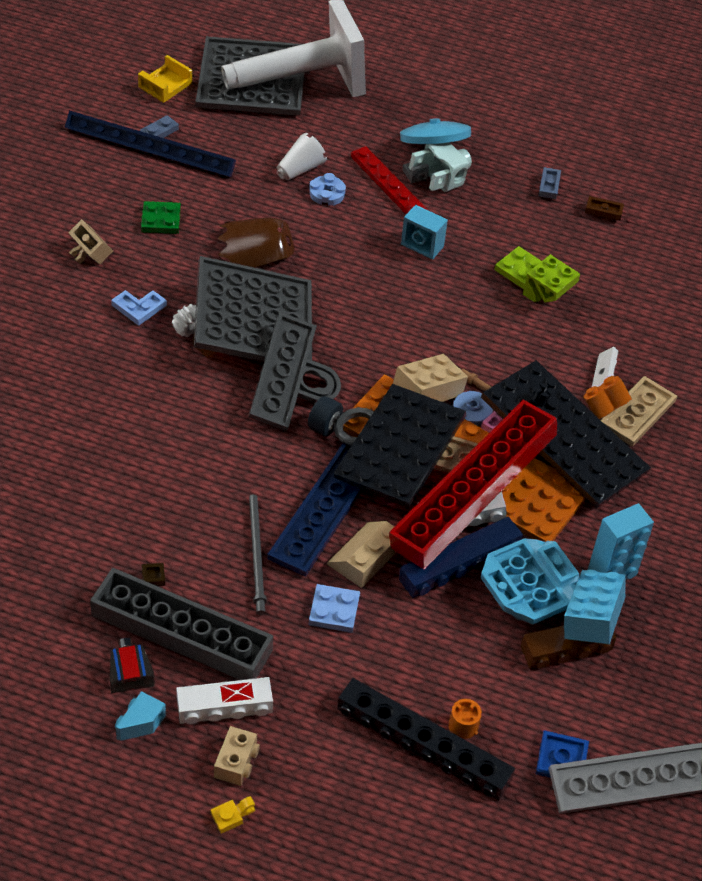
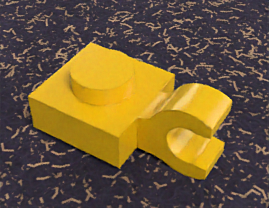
(230, 815)

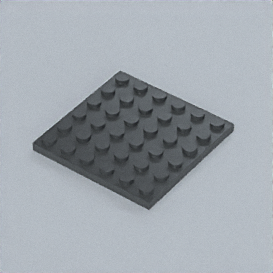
(273, 96)
(241, 306)

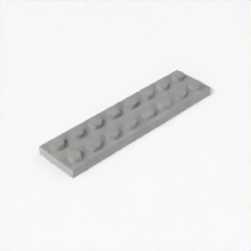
(627, 778)

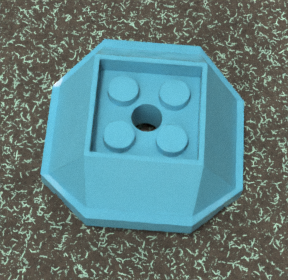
(530, 579)

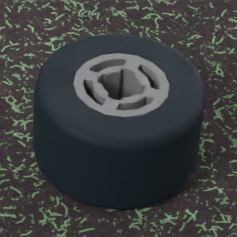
(324, 415)

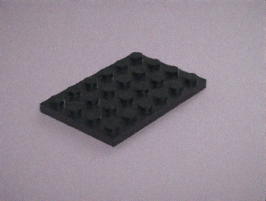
(400, 445)

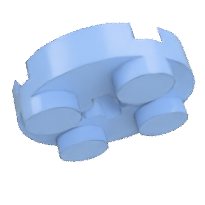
(319, 193)

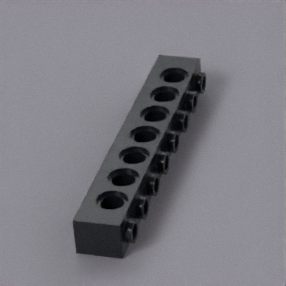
(419, 728)

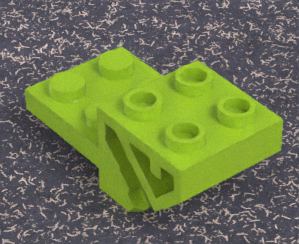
(538, 278)

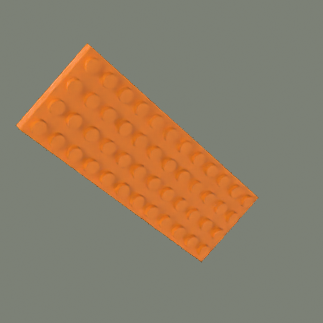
(535, 500)

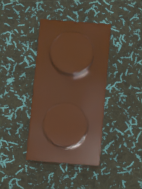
(604, 208)

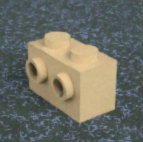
(236, 755)

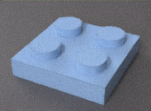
(334, 608)

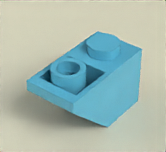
(141, 718)

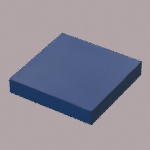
(559, 749)

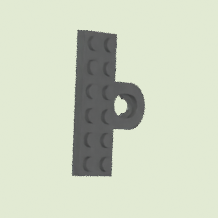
(284, 370)

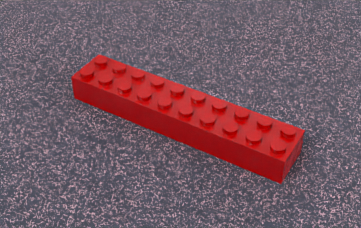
(473, 484)

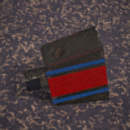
(130, 667)

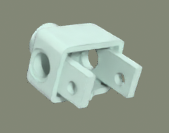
(447, 168)

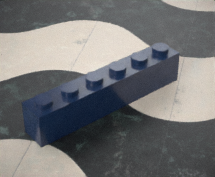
(459, 557)

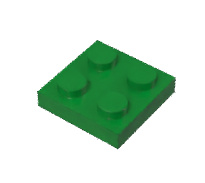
(160, 217)

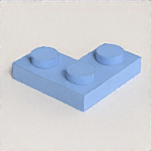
(141, 309)

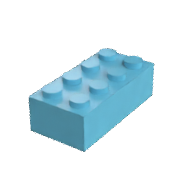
(622, 542)
(595, 606)

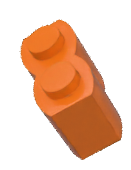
(607, 397)

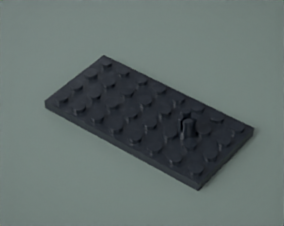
(584, 447)

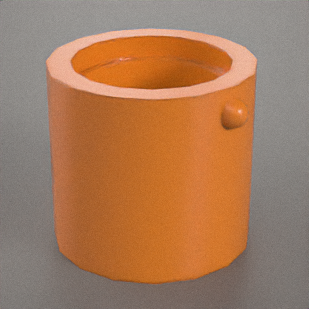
(465, 718)

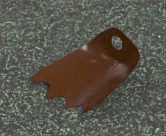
(256, 241)

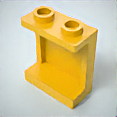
(166, 80)

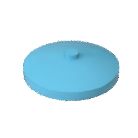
(435, 132)

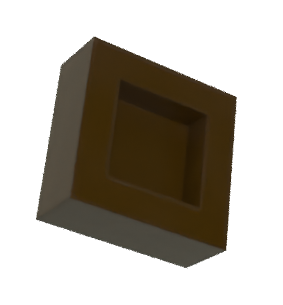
(154, 573)

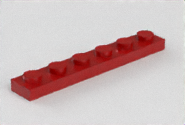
(385, 179)

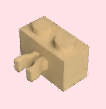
(89, 243)

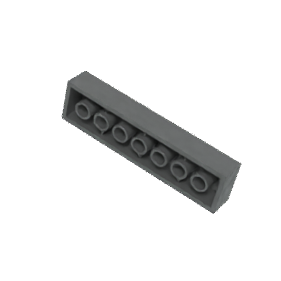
(181, 625)

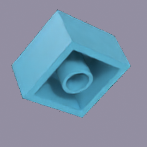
(424, 232)

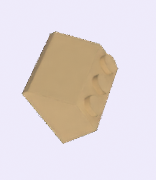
(364, 553)

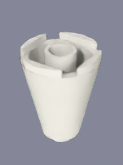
(302, 157)

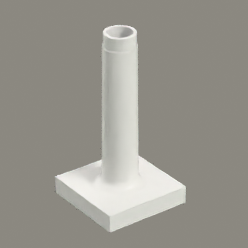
(342, 49)

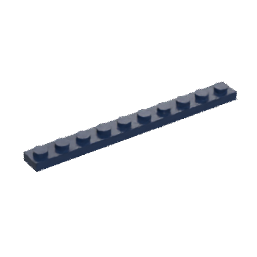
(150, 143)

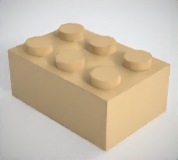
(432, 377)

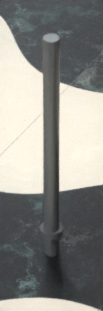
(259, 598)

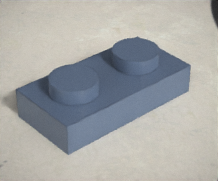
(161, 127)
(549, 183)

